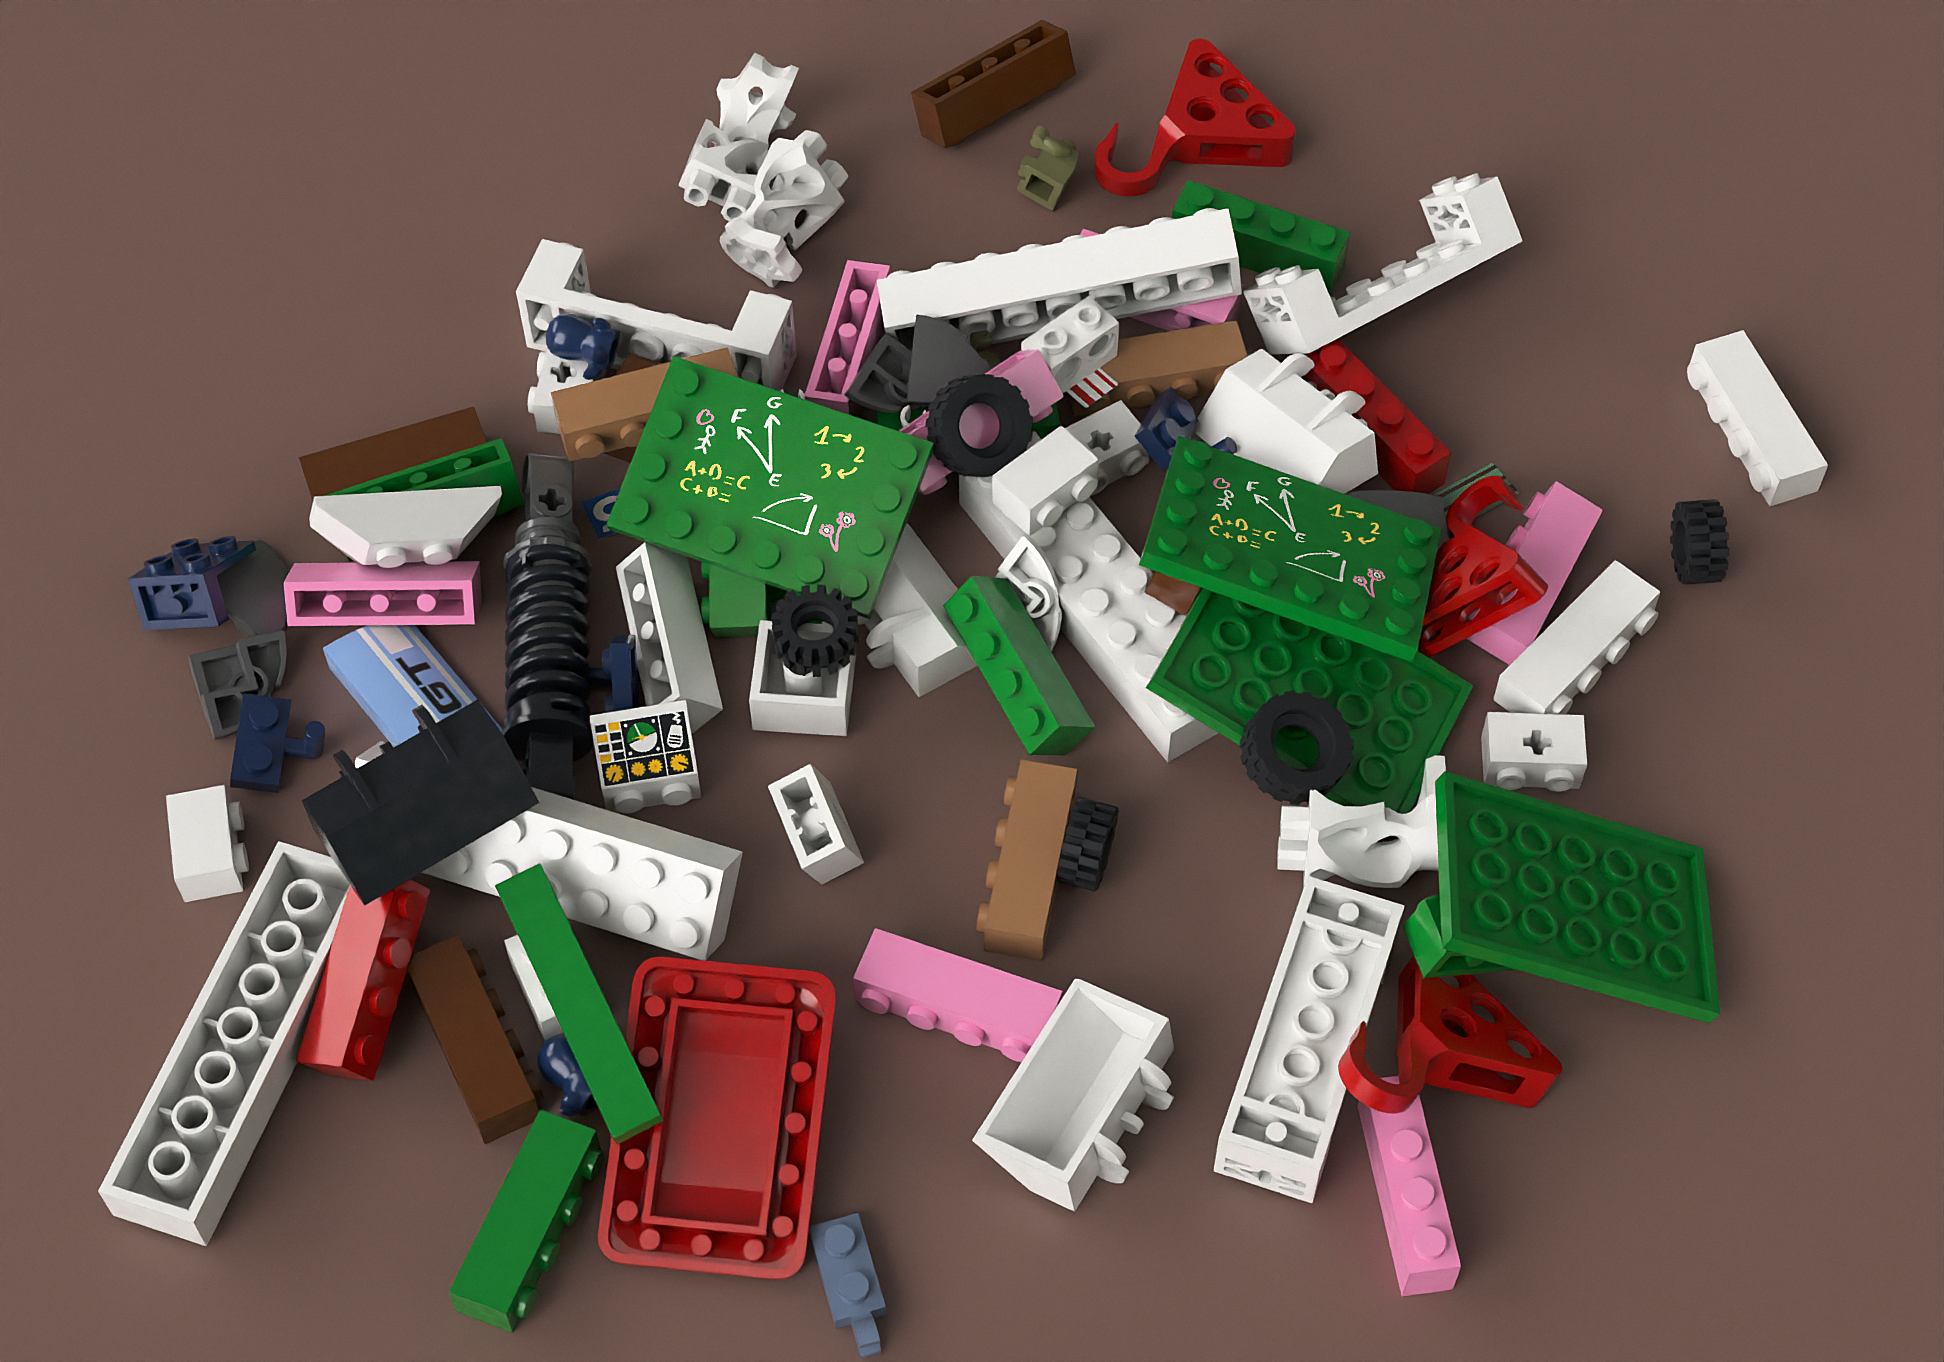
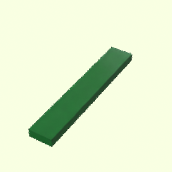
(579, 1004)

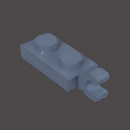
(849, 1279)

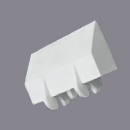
(1290, 423)
(913, 623)
(1079, 1094)

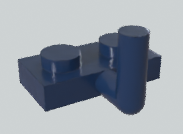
(1165, 422)
(619, 672)
(264, 742)

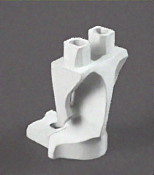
(742, 138)
(758, 235)
(1344, 839)

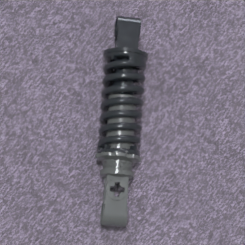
(547, 631)

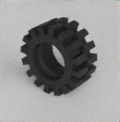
(1699, 541)
(815, 653)
(1087, 844)

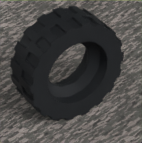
(945, 418)
(1316, 718)

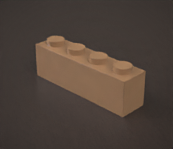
(1180, 359)
(616, 408)
(1027, 868)

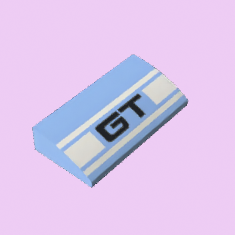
(394, 672)

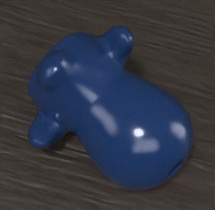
(583, 340)
(562, 1070)

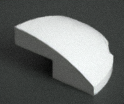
(1035, 585)

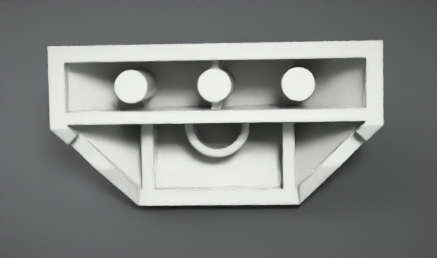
(404, 524)

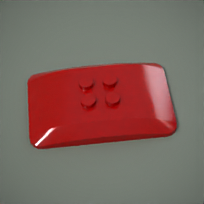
(742, 1096)

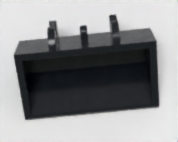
(419, 800)

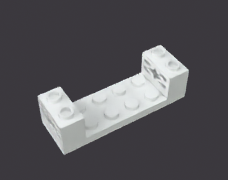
(1469, 227)
(558, 283)
(1317, 999)

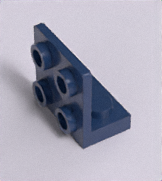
(184, 586)

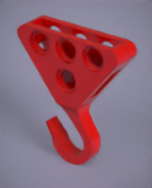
(1205, 125)
(1463, 565)
(1436, 1054)

